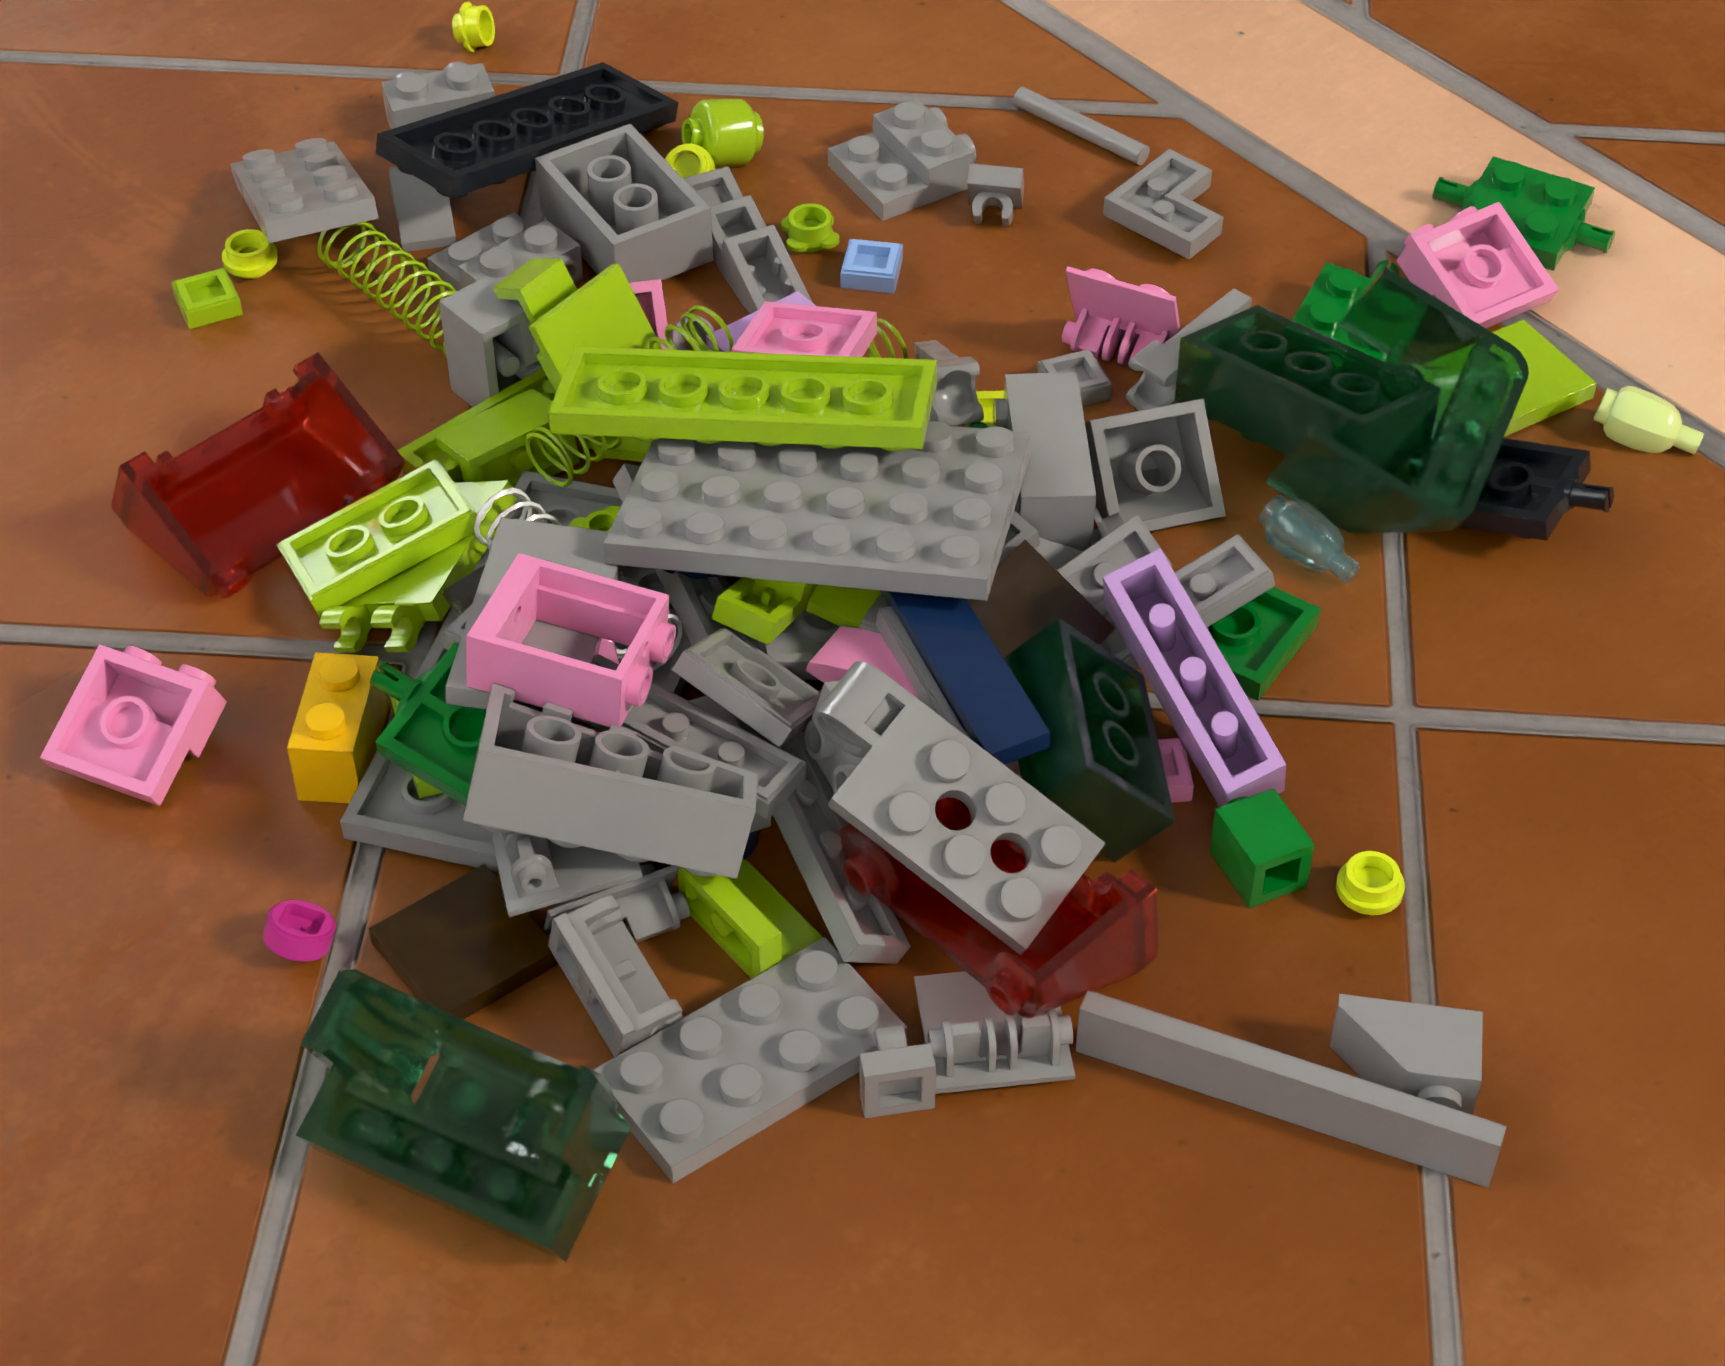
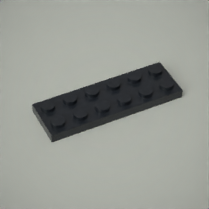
(507, 132)

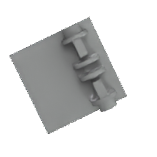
(544, 874)
(982, 1045)

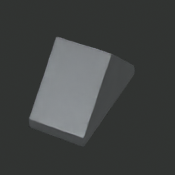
(420, 213)

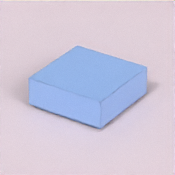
(871, 266)

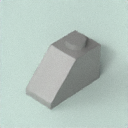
(1412, 1047)

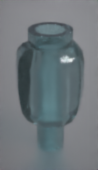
(1306, 537)

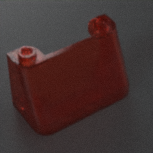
(256, 482)
(1090, 941)

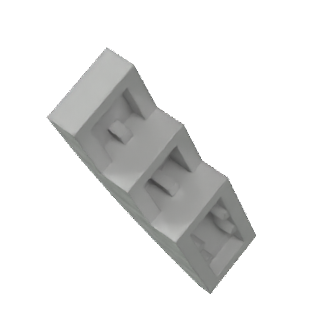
(743, 246)

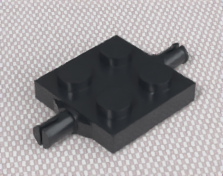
(1533, 489)

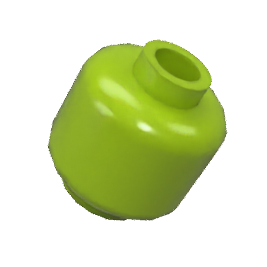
(725, 130)

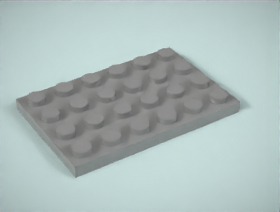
(828, 515)

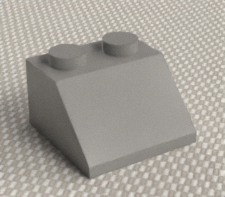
(1156, 465)

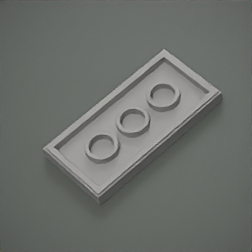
(550, 542)

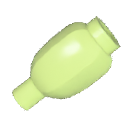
(1644, 421)

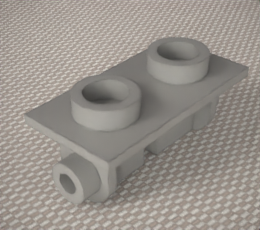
(643, 903)

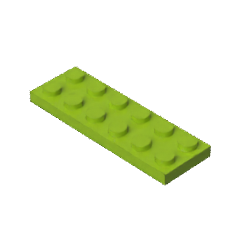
(745, 398)

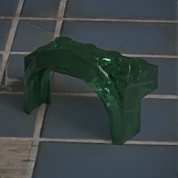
(493, 1130)

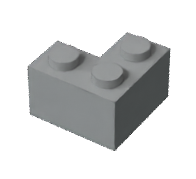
(486, 342)

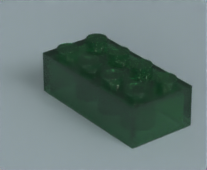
(1284, 378)

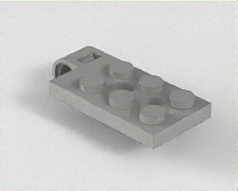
(919, 758)

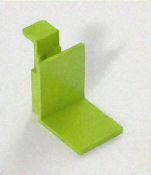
(593, 316)

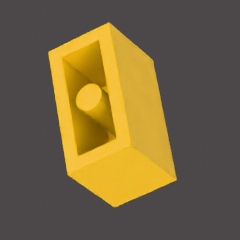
(336, 727)

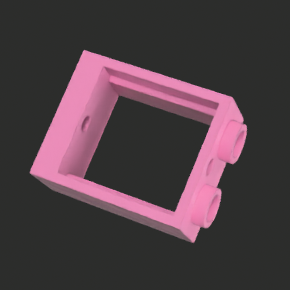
(579, 602)

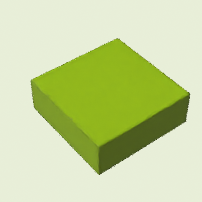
(207, 298)

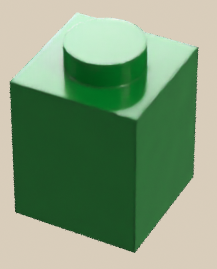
(1261, 847)

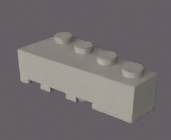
(607, 790)

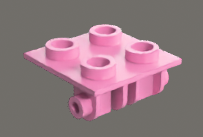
(1116, 311)

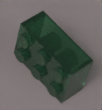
(1102, 738)

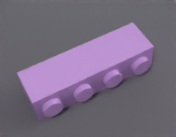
(1192, 680)

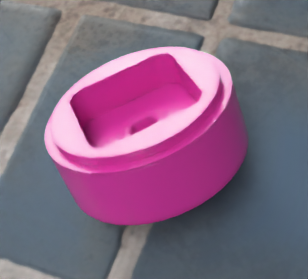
(299, 930)

